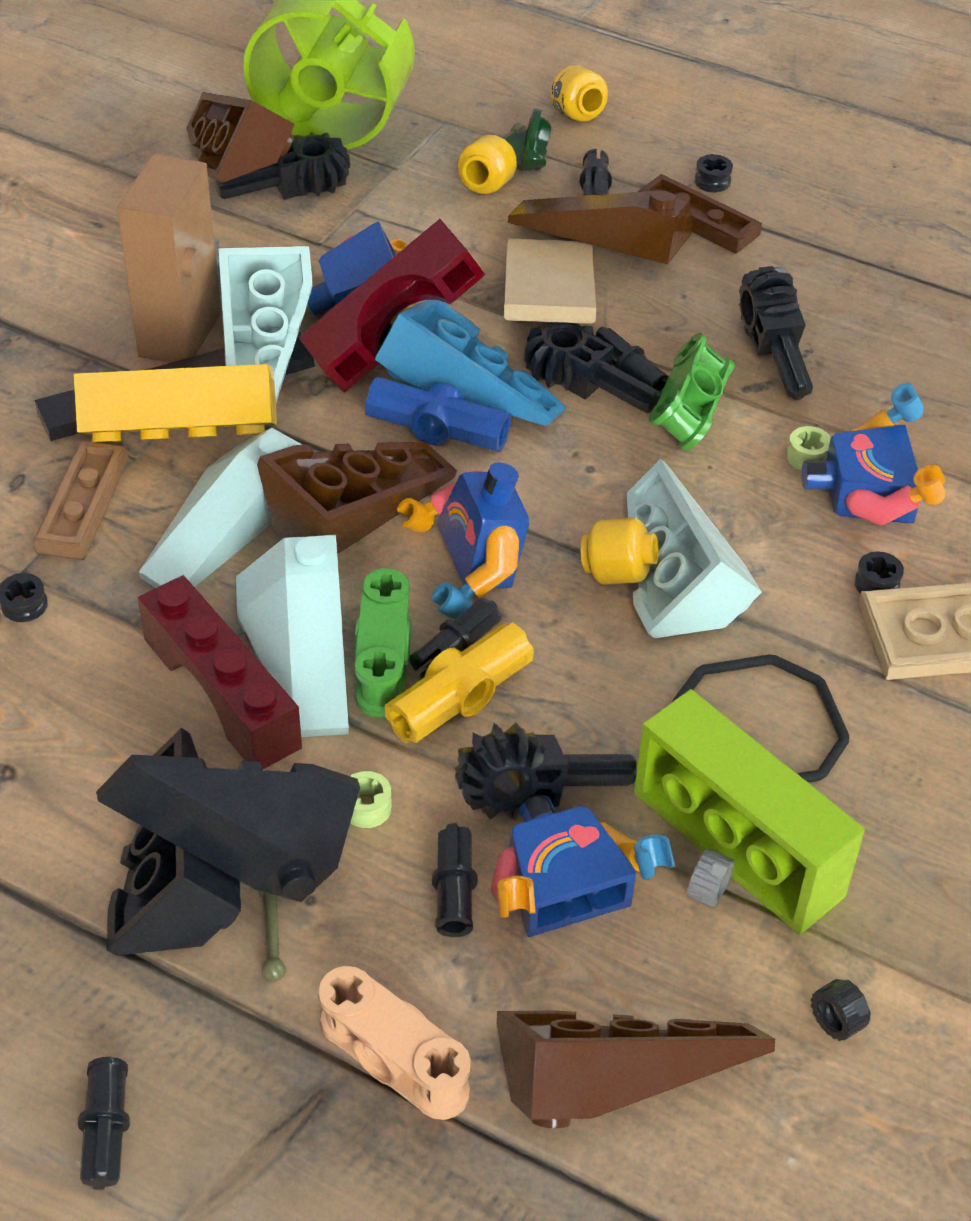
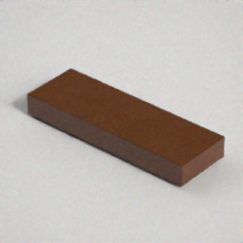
(711, 218)

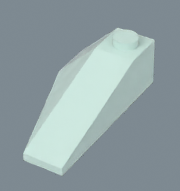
(263, 304)
(217, 516)
(698, 574)
(295, 626)

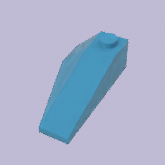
(442, 346)

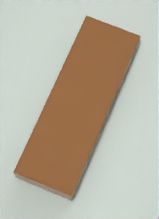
(81, 500)

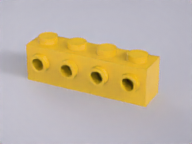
(175, 400)

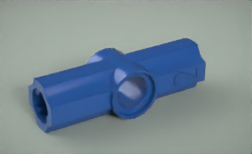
(438, 414)

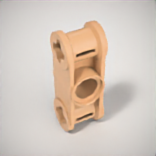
(395, 1042)

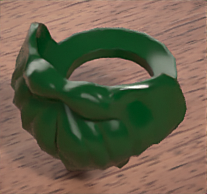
(531, 143)

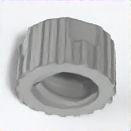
(710, 877)

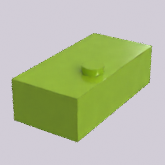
(744, 802)

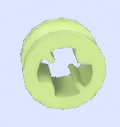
(805, 438)
(378, 812)

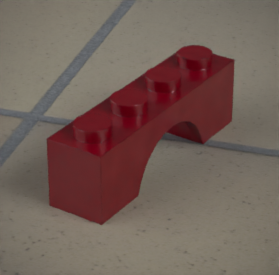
(426, 269)
(250, 703)

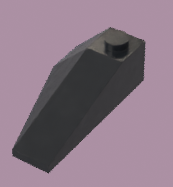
(253, 824)
(168, 892)

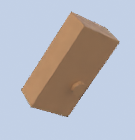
(170, 258)

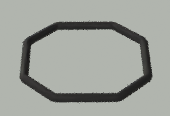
(798, 671)

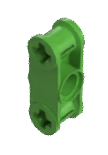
(692, 392)
(382, 640)

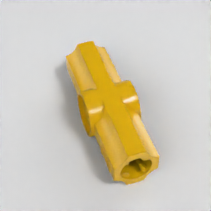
(459, 683)

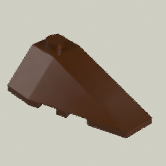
(237, 135)
(631, 223)
(346, 489)
(584, 1070)

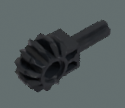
(309, 166)
(776, 324)
(582, 363)
(514, 766)

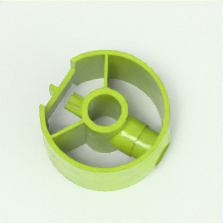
(331, 63)

